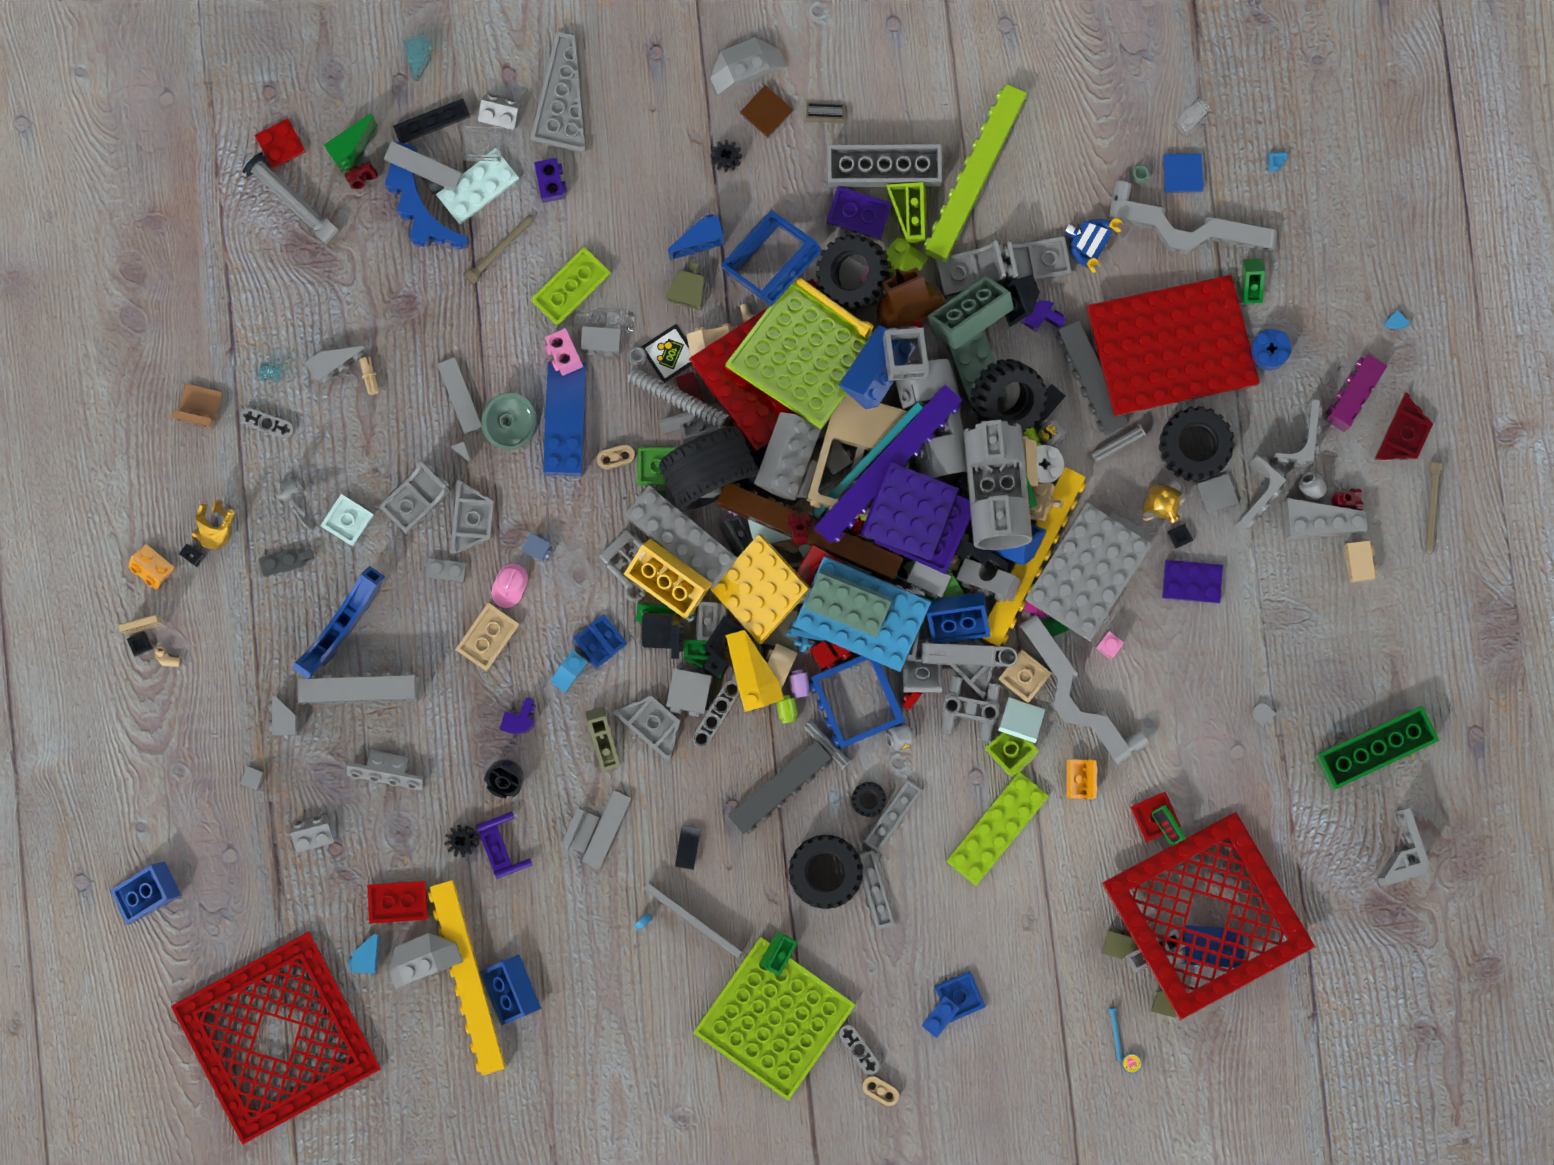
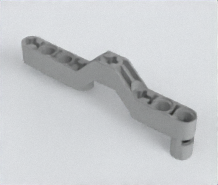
(1184, 241)
(1064, 705)

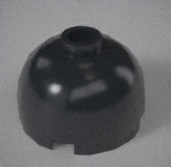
(504, 778)

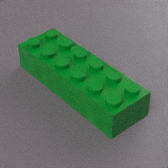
(1376, 748)

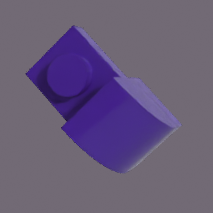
(1042, 312)
(520, 723)

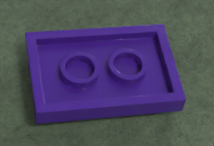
(859, 213)
(1192, 581)

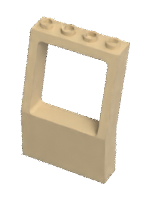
(854, 427)

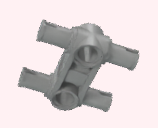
(970, 709)

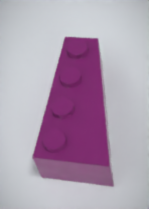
(1355, 393)

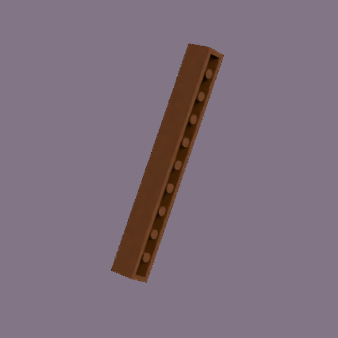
(775, 517)

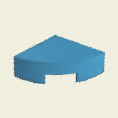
(1276, 161)
(1397, 321)

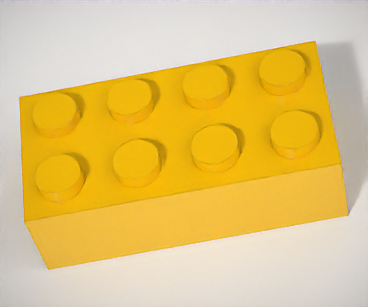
(668, 578)

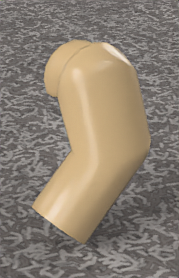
(746, 312)
(164, 658)

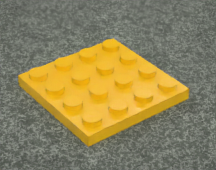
(760, 589)

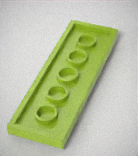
(997, 828)

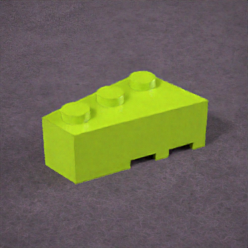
(911, 209)

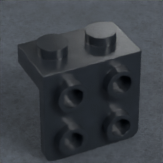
(663, 631)

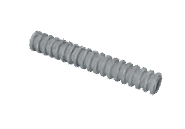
(678, 398)

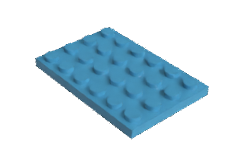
(896, 632)

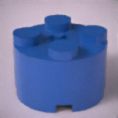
(1276, 340)

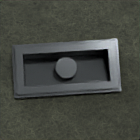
(736, 534)

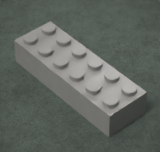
(883, 165)
(680, 535)
(358, 689)

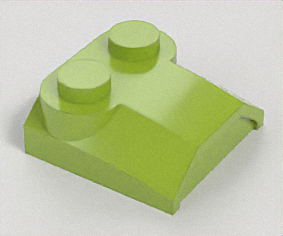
(904, 256)
(1011, 752)

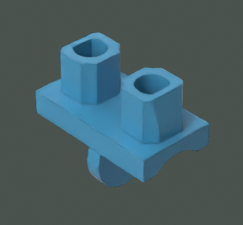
(804, 636)

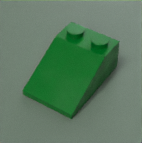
(348, 146)

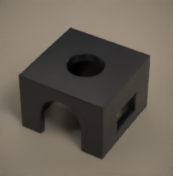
(187, 551)

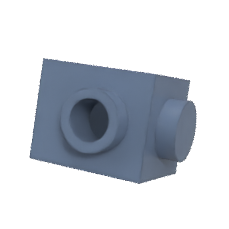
(538, 547)

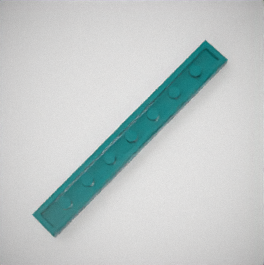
(871, 455)

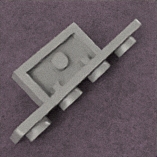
(690, 426)
(386, 769)

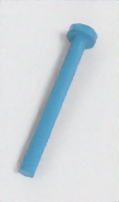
(1115, 1029)

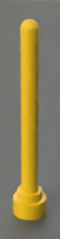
(863, 327)

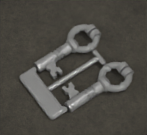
(615, 547)

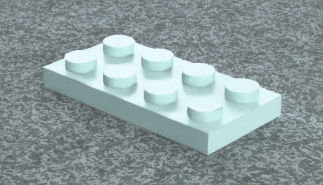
(477, 188)

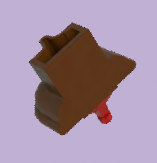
(907, 300)

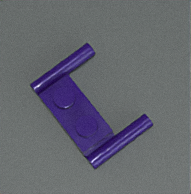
(496, 848)

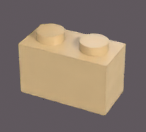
(1360, 561)

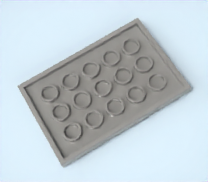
(1088, 572)

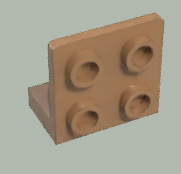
(198, 406)

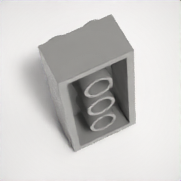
(787, 456)

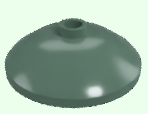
(519, 421)

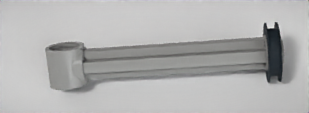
(321, 227)

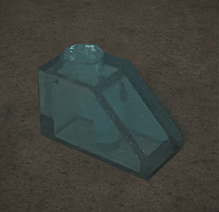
(418, 54)

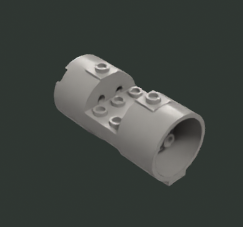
(945, 453)
(997, 485)

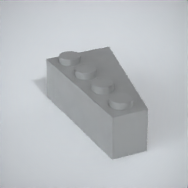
(1317, 520)

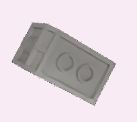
(1398, 866)

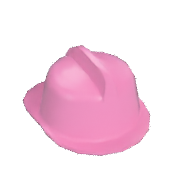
(509, 585)

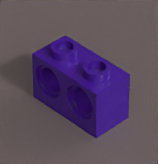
(546, 181)

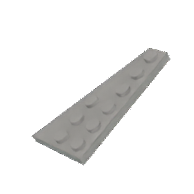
(560, 109)

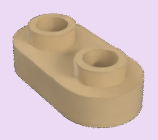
(615, 456)
(880, 1091)

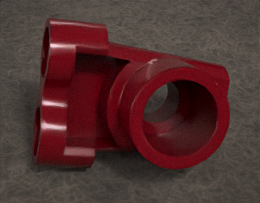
(358, 175)
(1348, 499)
(799, 526)

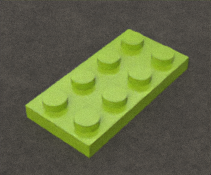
(570, 286)

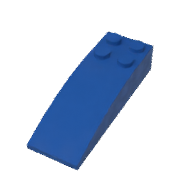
(564, 422)

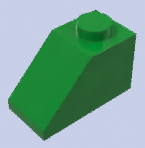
(1253, 280)

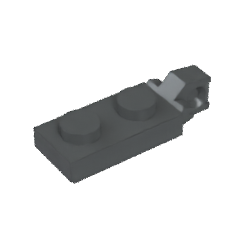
(284, 561)

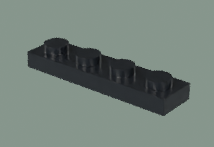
(431, 121)

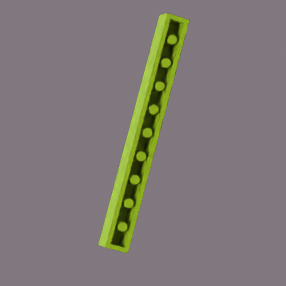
(975, 173)

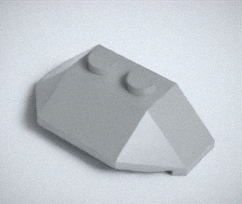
(745, 64)
(422, 958)

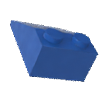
(700, 237)
(145, 892)

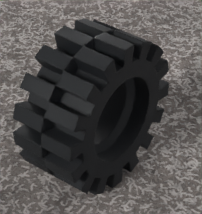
(880, 799)

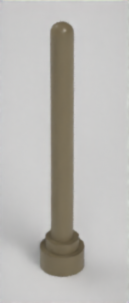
(474, 273)
(1436, 471)

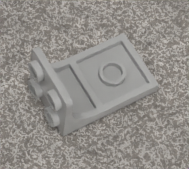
(1041, 258)
(969, 267)
(1308, 448)
(1272, 487)
(415, 497)

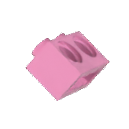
(563, 352)

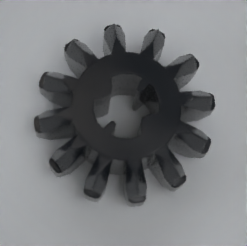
(730, 150)
(460, 848)

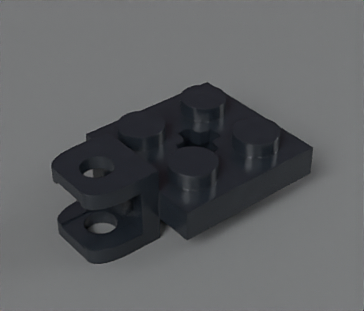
(716, 647)

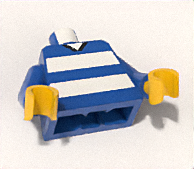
(1091, 240)

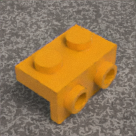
(150, 566)
(1082, 779)

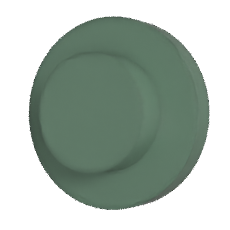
(1140, 174)

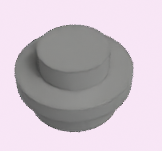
(637, 356)

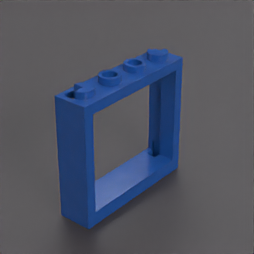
(788, 273)
(830, 720)

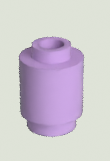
(799, 683)

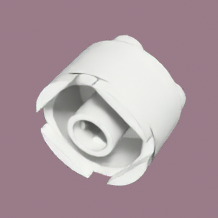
(1055, 464)

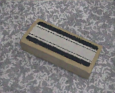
(825, 112)

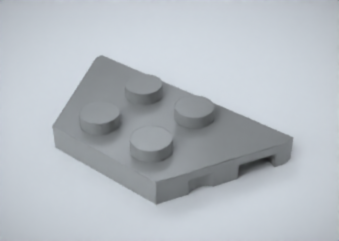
(471, 518)
(975, 676)
(652, 724)

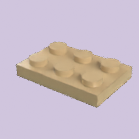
(487, 637)

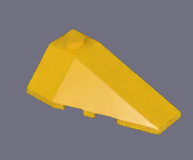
(754, 677)

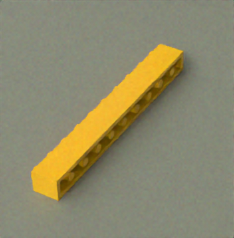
(1003, 613)
(468, 979)

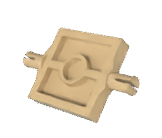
(1044, 498)

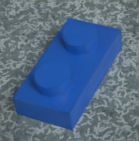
(941, 1016)

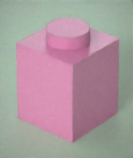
(1109, 645)

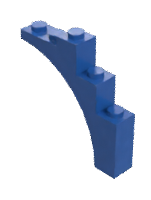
(411, 207)
(341, 624)

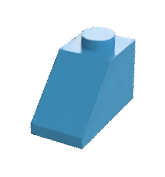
(569, 671)
(366, 956)

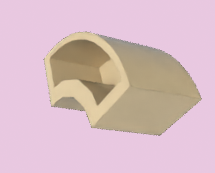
(703, 337)
(781, 661)

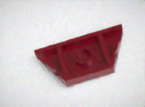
(1405, 433)

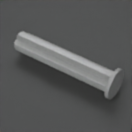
(1118, 443)
(827, 745)

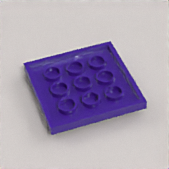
(909, 511)
(949, 539)

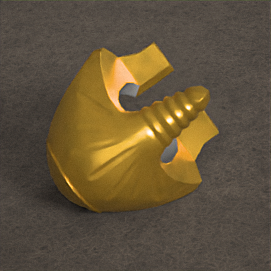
(1162, 503)
(210, 536)

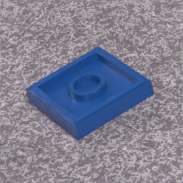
(1183, 173)
(962, 991)

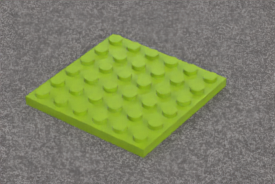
(800, 354)
(774, 1022)

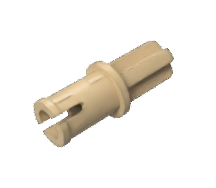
(369, 375)

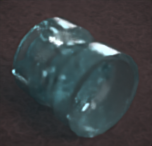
(269, 372)

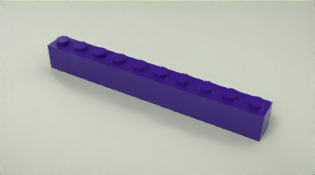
(898, 451)

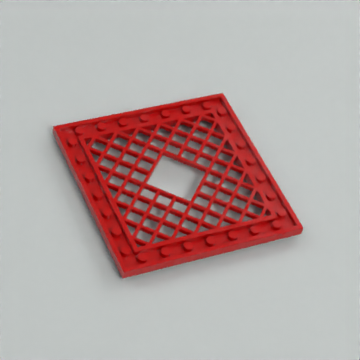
(1165, 973)
(211, 1061)

